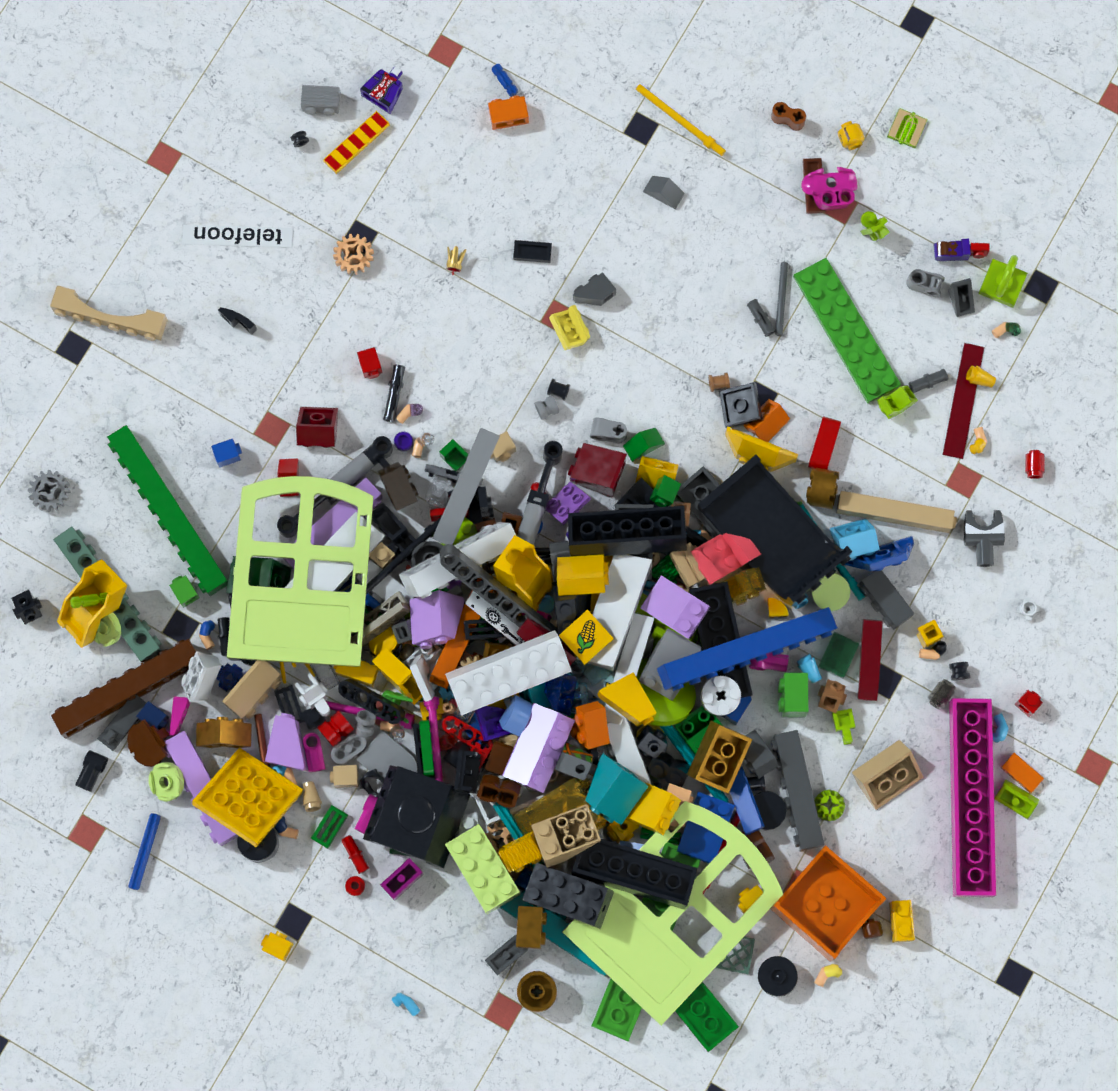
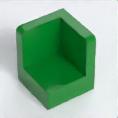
(453, 455)

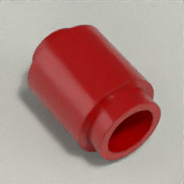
(1034, 464)

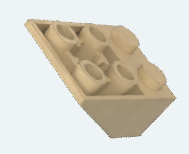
(565, 835)

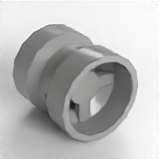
(546, 407)
(364, 725)

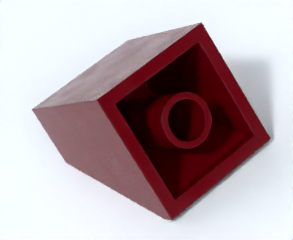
(597, 468)

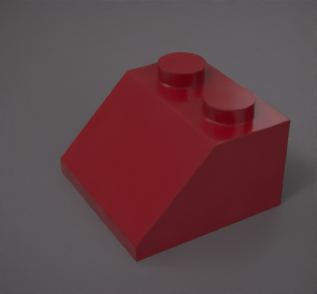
(317, 427)

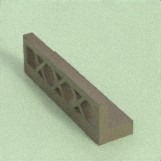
(386, 620)

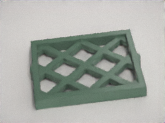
(732, 968)

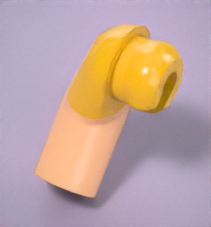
(980, 442)

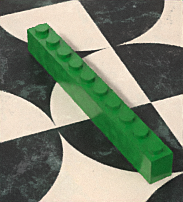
(168, 511)

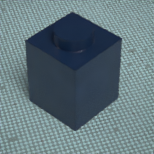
(153, 716)

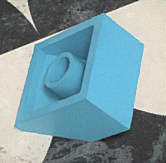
(858, 536)

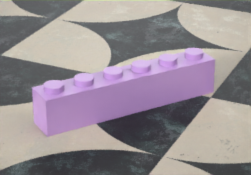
(337, 516)
(195, 779)

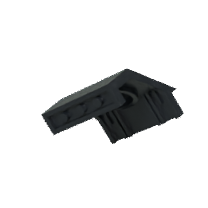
(416, 815)

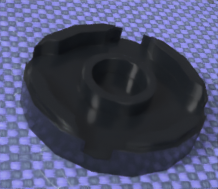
(771, 809)

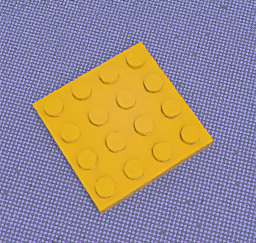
(247, 797)

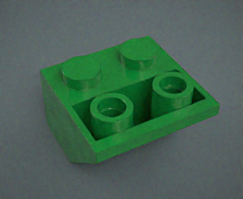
(694, 727)

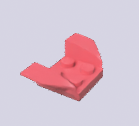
(723, 555)

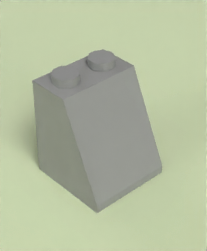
(669, 648)

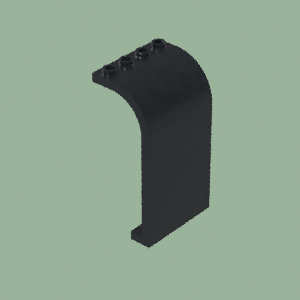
(790, 544)

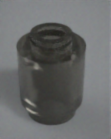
(941, 694)

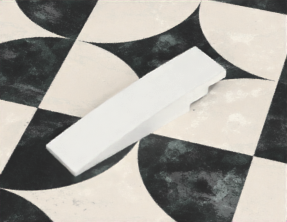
(330, 574)

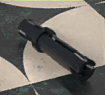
(394, 393)

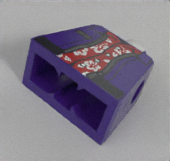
(383, 89)

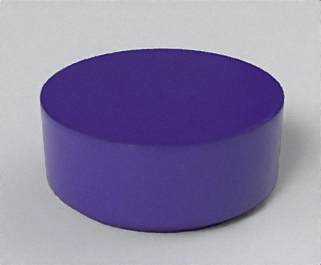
(403, 441)

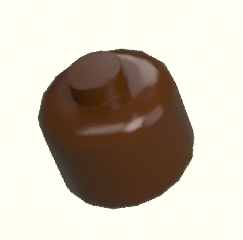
(872, 929)

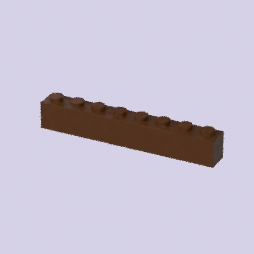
(117, 691)

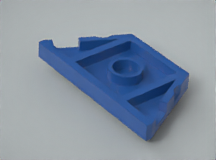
(889, 554)

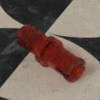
(447, 741)

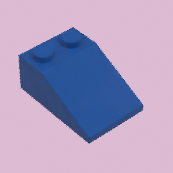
(698, 840)

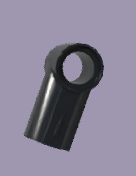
(92, 766)

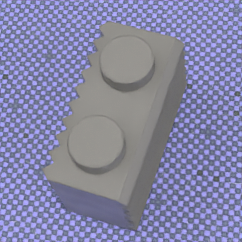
(320, 99)

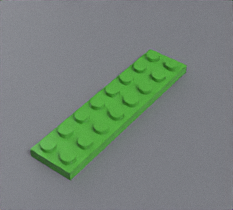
(846, 330)

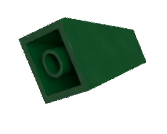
(263, 573)

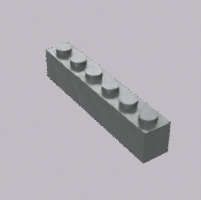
(798, 790)

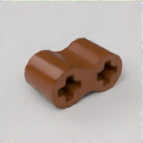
(788, 116)

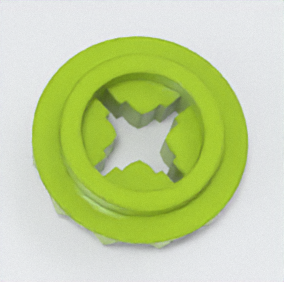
(836, 799)

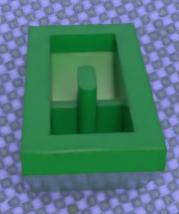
(643, 443)

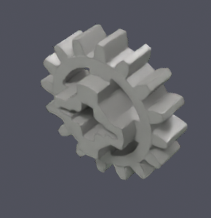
(56, 488)

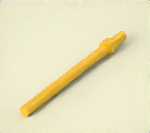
(708, 141)

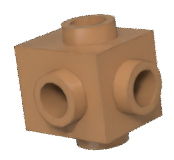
(831, 695)

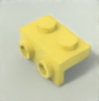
(570, 328)

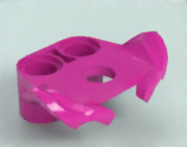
(815, 185)

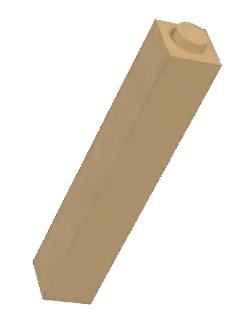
(896, 512)

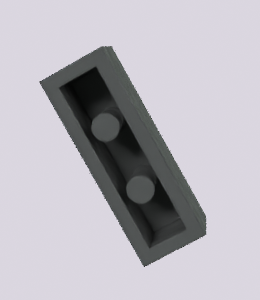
(886, 599)

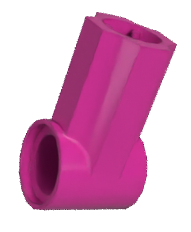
(775, 663)
(314, 755)
(366, 814)

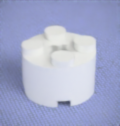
(731, 693)

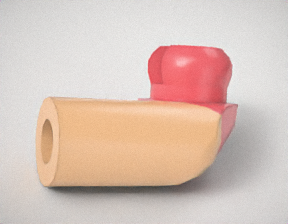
(450, 707)

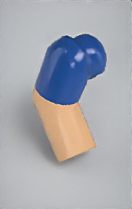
(204, 634)

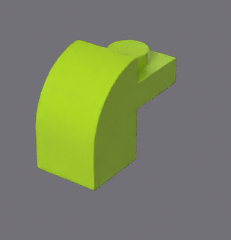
(897, 401)

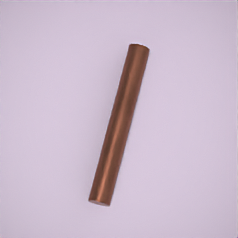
(261, 737)

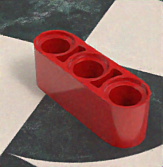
(824, 443)

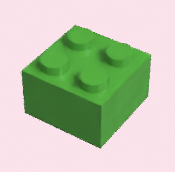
(793, 695)

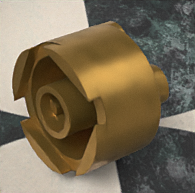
(823, 488)
(528, 999)

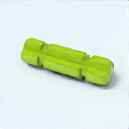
(88, 600)

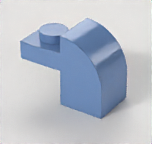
(516, 715)

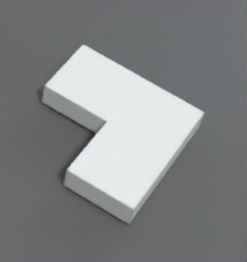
(420, 672)

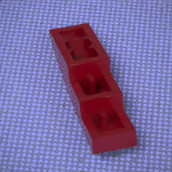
(870, 659)

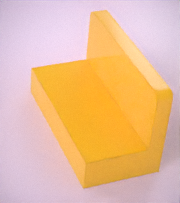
(653, 469)

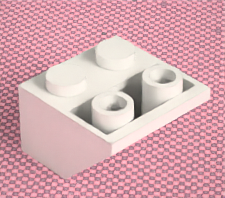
(200, 676)

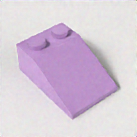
(675, 607)

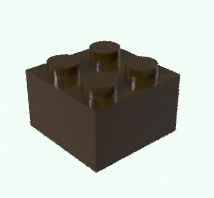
(397, 485)

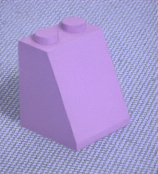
(435, 618)
(286, 744)

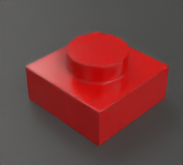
(979, 250)

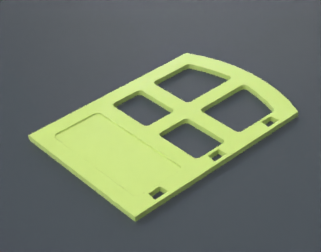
(297, 621)
(641, 948)

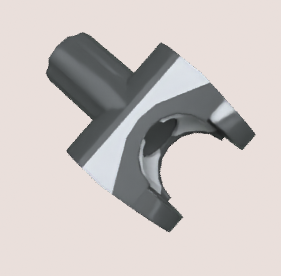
(984, 537)

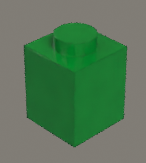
(665, 491)

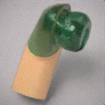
(1012, 327)

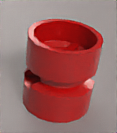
(335, 728)

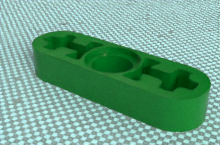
(426, 746)

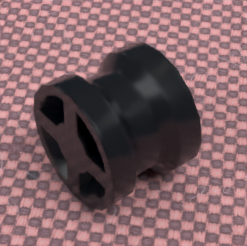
(959, 671)

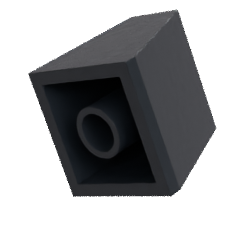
(569, 607)

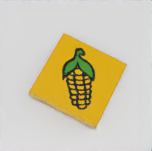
(586, 637)

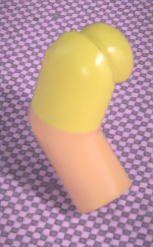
(826, 972)

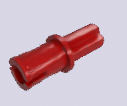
(355, 854)

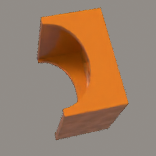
(828, 903)

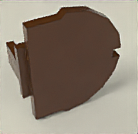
(147, 743)

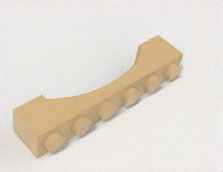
(148, 324)

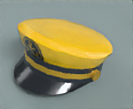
(385, 640)

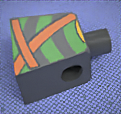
(570, 762)

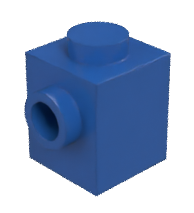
(226, 452)

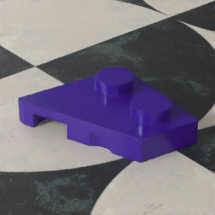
(489, 723)

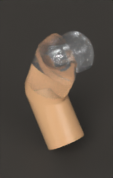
(420, 442)
(395, 729)

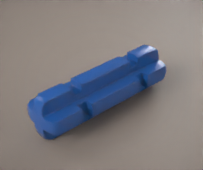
(505, 80)

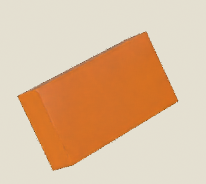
(1022, 773)

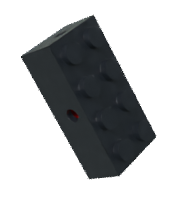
(568, 895)

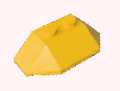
(746, 446)

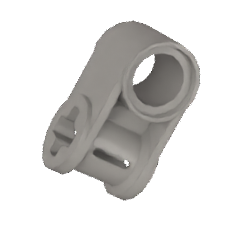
(927, 282)
(606, 430)

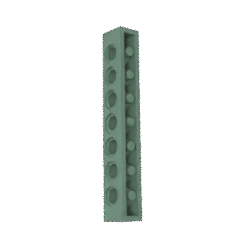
(144, 651)

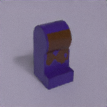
(952, 250)

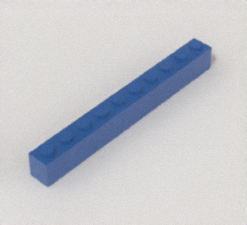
(747, 648)

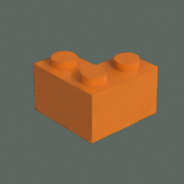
(590, 725)

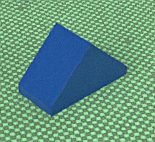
(735, 716)

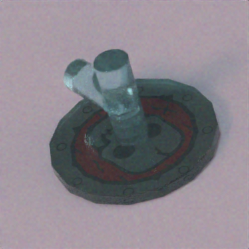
(583, 697)

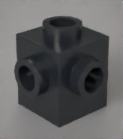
(29, 610)
(652, 742)

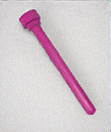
(432, 706)
(354, 710)

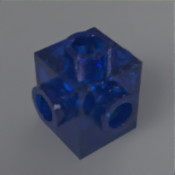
(228, 684)

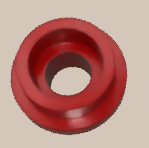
(359, 890)

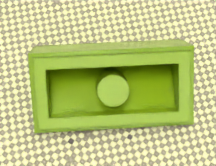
(1016, 799)

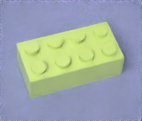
(482, 869)

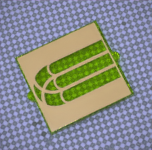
(907, 128)

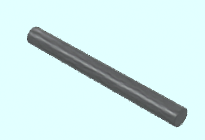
(781, 298)

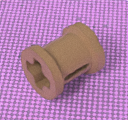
(719, 382)

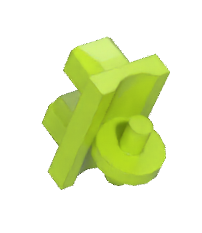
(874, 227)

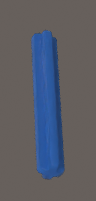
(144, 851)

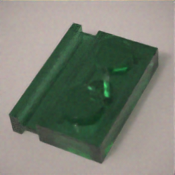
(838, 655)

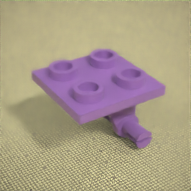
(567, 501)

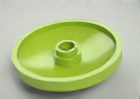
(669, 711)

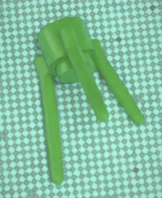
(397, 698)

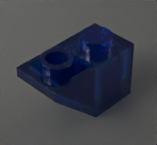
(561, 693)

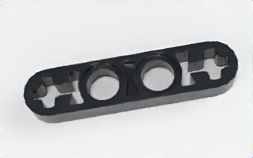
(370, 704)

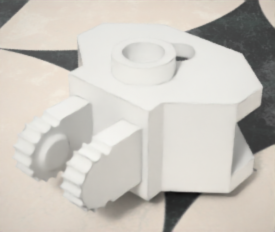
(315, 696)

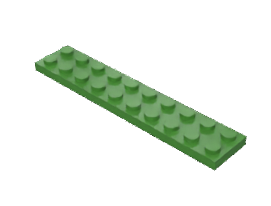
(617, 1009)

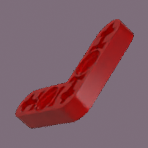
(474, 748)

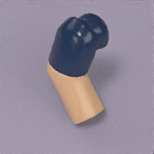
(284, 831)

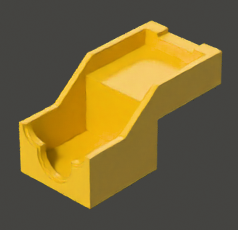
(524, 572)
(84, 621)

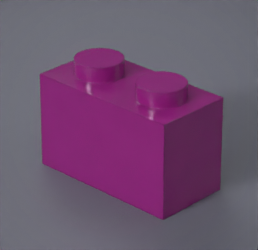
(401, 879)

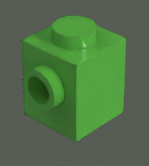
(184, 590)

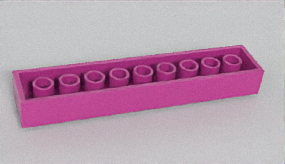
(972, 798)

